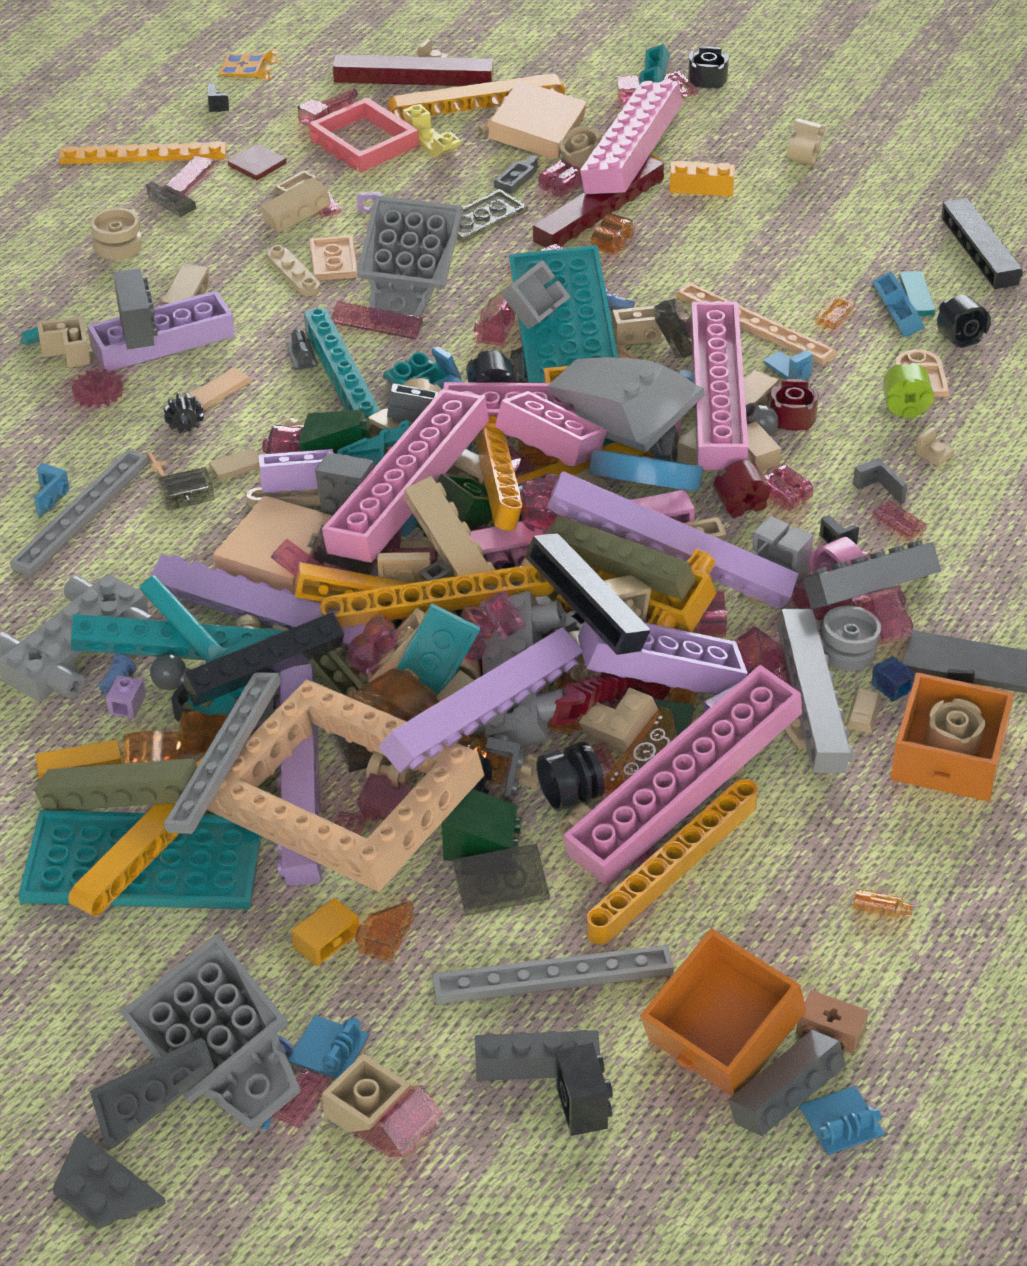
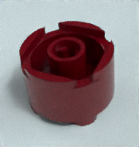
(795, 404)
(742, 488)

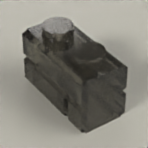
(186, 488)

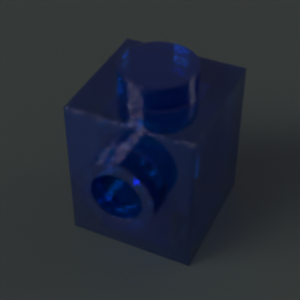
(892, 678)

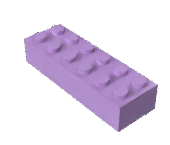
(179, 328)
(670, 659)

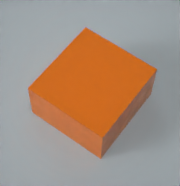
(943, 768)
(723, 1012)

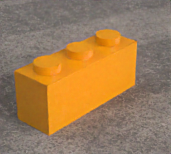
(702, 178)

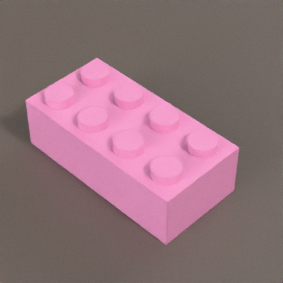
(550, 428)

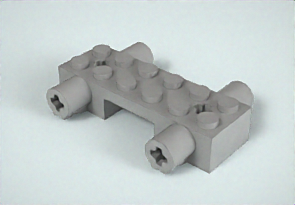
(45, 658)
(528, 720)

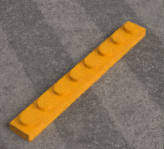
(141, 153)

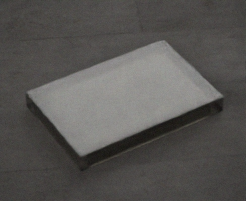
(500, 879)

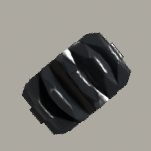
(183, 412)

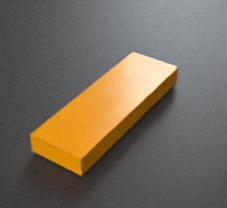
(87, 755)

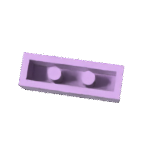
(290, 470)

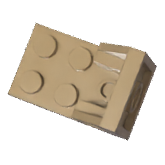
(404, 565)

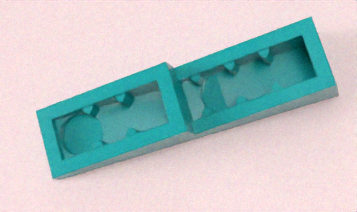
(655, 64)

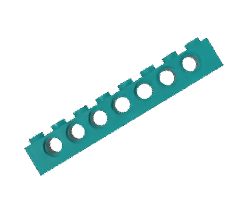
(338, 362)
(148, 636)

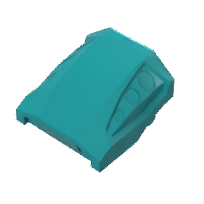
(416, 367)

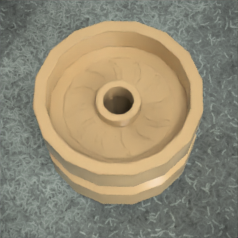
(116, 233)

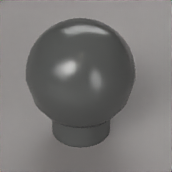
(764, 416)
(168, 671)

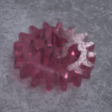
(97, 388)

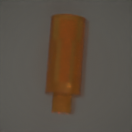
(881, 904)

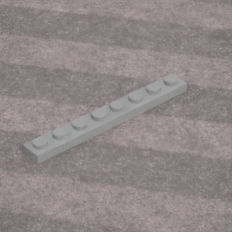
(78, 513)
(222, 753)
(552, 974)

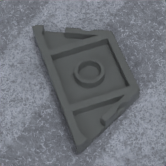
(101, 1186)

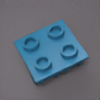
(329, 1046)
(842, 1120)

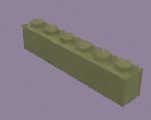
(624, 558)
(114, 785)

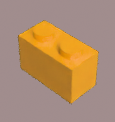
(325, 931)

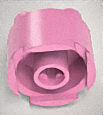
(834, 553)

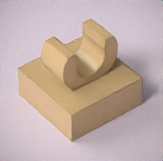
(527, 774)

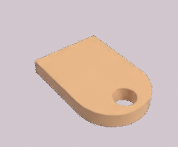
(932, 364)

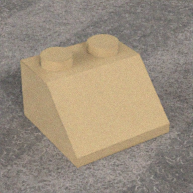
(362, 1095)

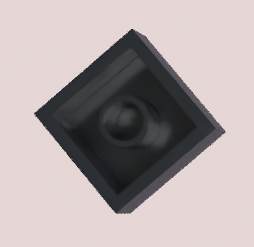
(583, 1089)

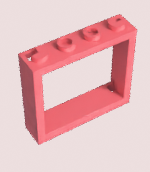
(404, 135)

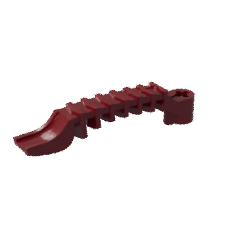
(586, 693)

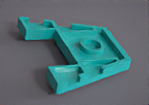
(375, 448)

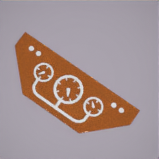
(647, 744)

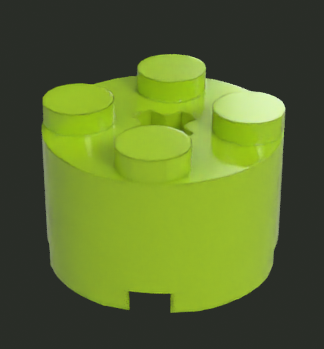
(908, 390)

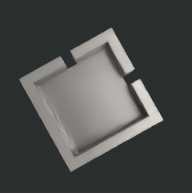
(531, 299)
(784, 545)

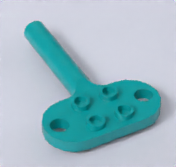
(196, 636)

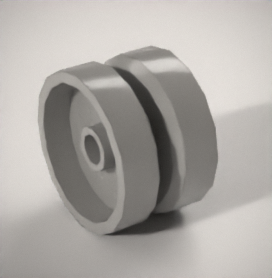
(850, 637)

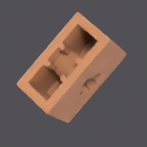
(833, 1019)

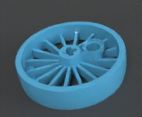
(646, 470)

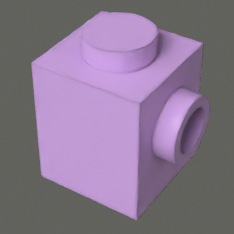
(125, 696)

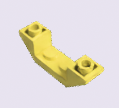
(431, 141)

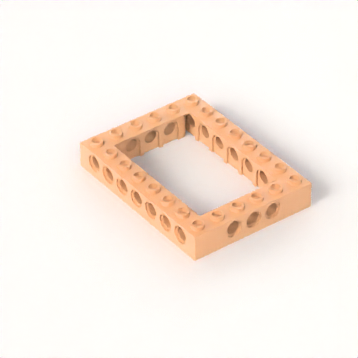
(362, 859)

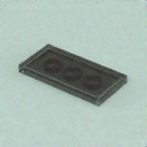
(487, 214)

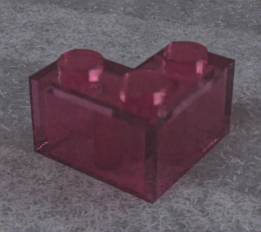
(890, 609)

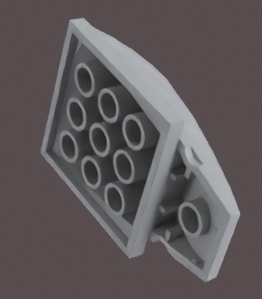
(408, 252)
(627, 397)
(223, 1005)

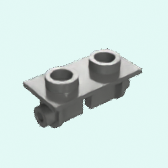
(301, 351)

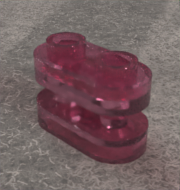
(560, 178)
(788, 487)
(481, 620)

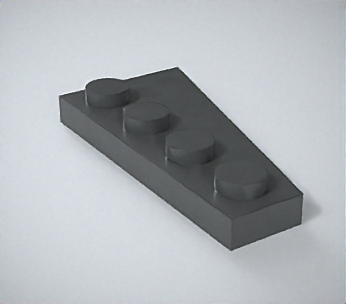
(144, 1092)

